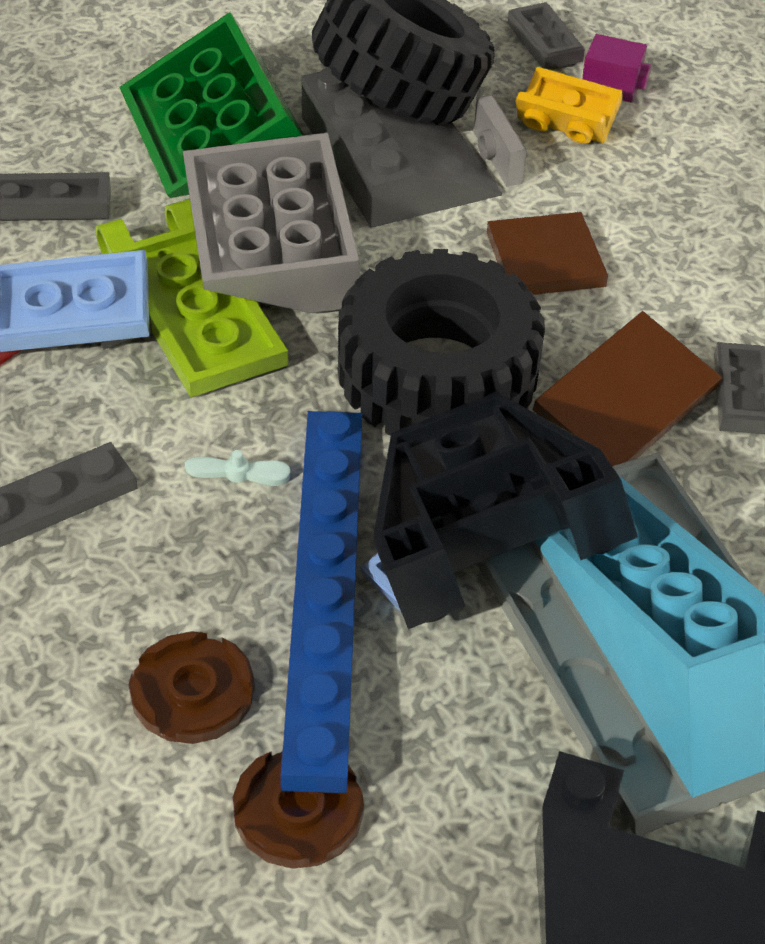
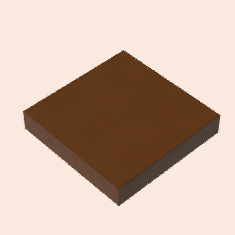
(548, 252)

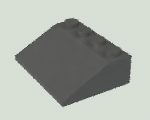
(392, 162)

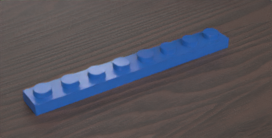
(323, 608)

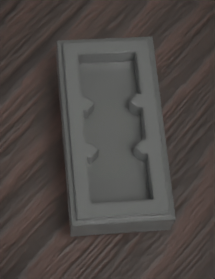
(545, 35)
(741, 388)

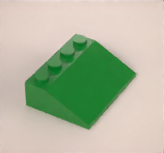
(206, 97)

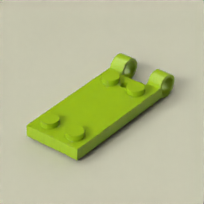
(202, 332)

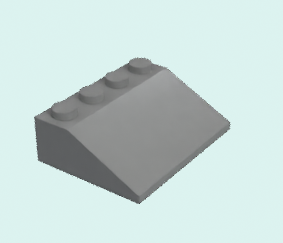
(273, 222)

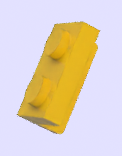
(568, 105)

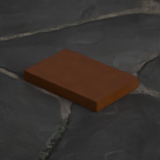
(629, 390)

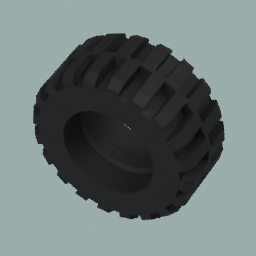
(406, 54)
(436, 299)

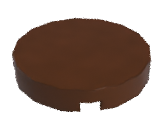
(195, 704)
(298, 828)

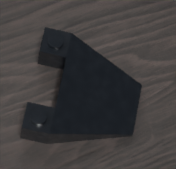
(482, 486)
(633, 889)

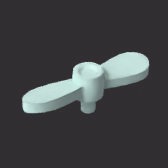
(239, 469)

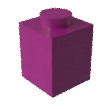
(617, 65)

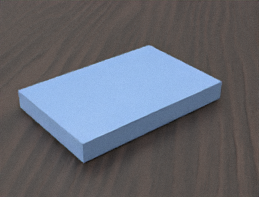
(74, 300)

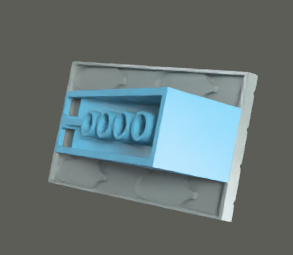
(668, 629)

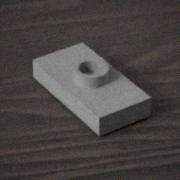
(499, 141)

